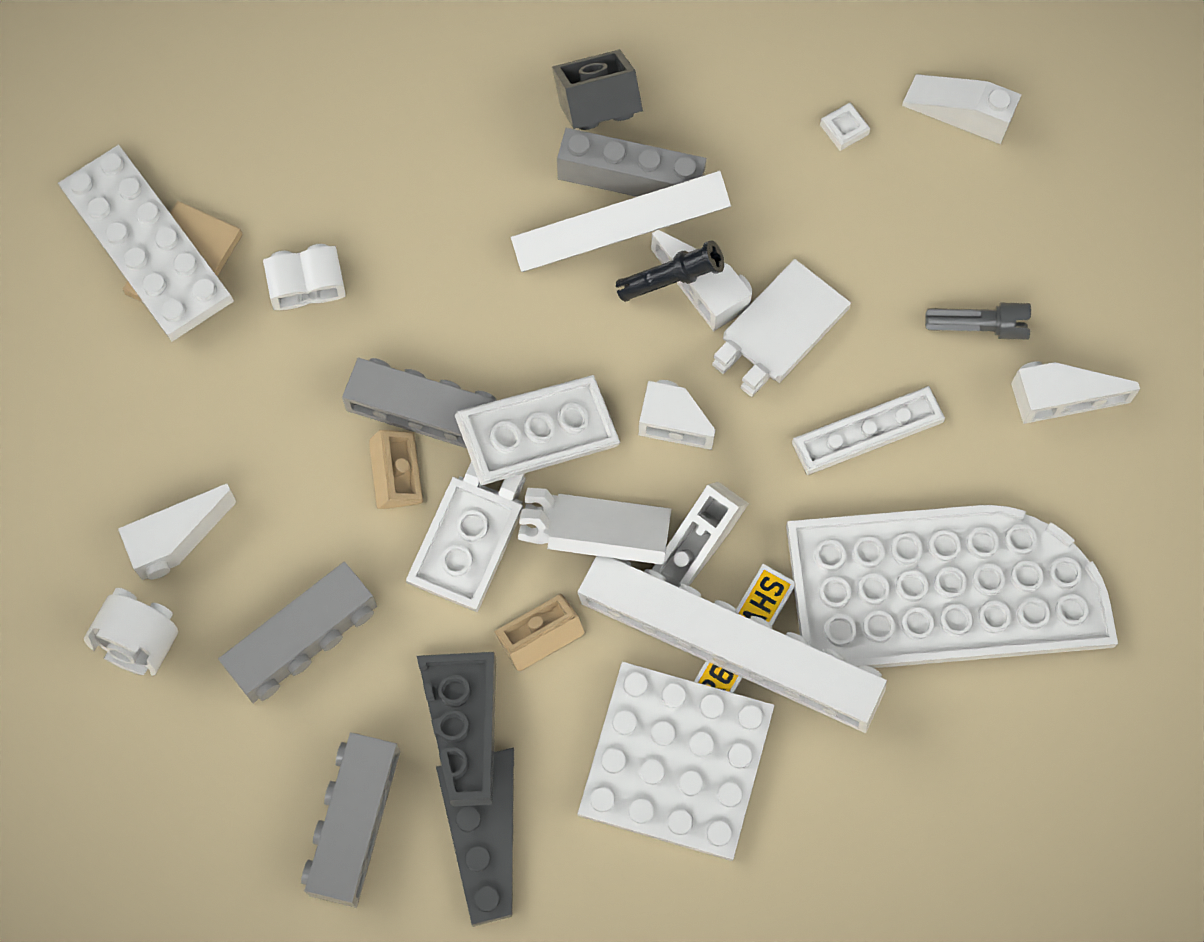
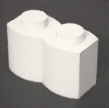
(304, 277)

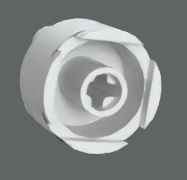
(132, 632)

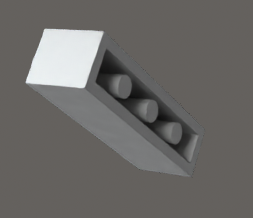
(623, 164)
(409, 400)
(298, 633)
(352, 820)

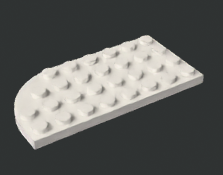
(945, 587)

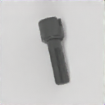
(1000, 321)

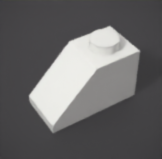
(674, 416)

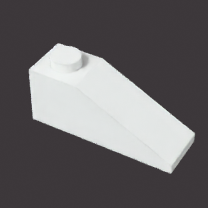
(964, 103)
(715, 296)
(1065, 390)
(171, 534)
(701, 534)

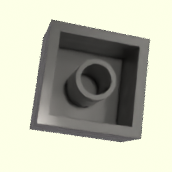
(597, 89)

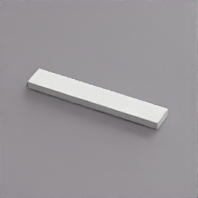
(621, 221)

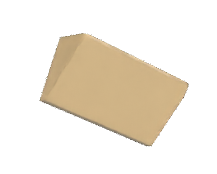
(395, 469)
(540, 632)

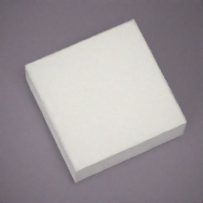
(845, 126)

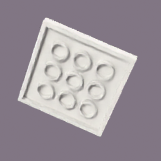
(676, 761)

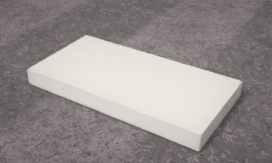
(537, 429)

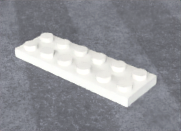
(146, 243)

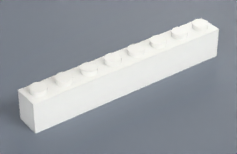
(733, 641)

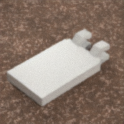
(781, 326)
(595, 526)
(467, 539)

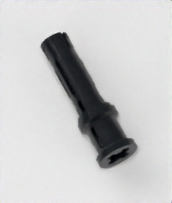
(684, 268)

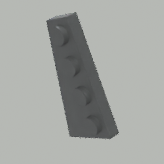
(463, 719)
(485, 844)

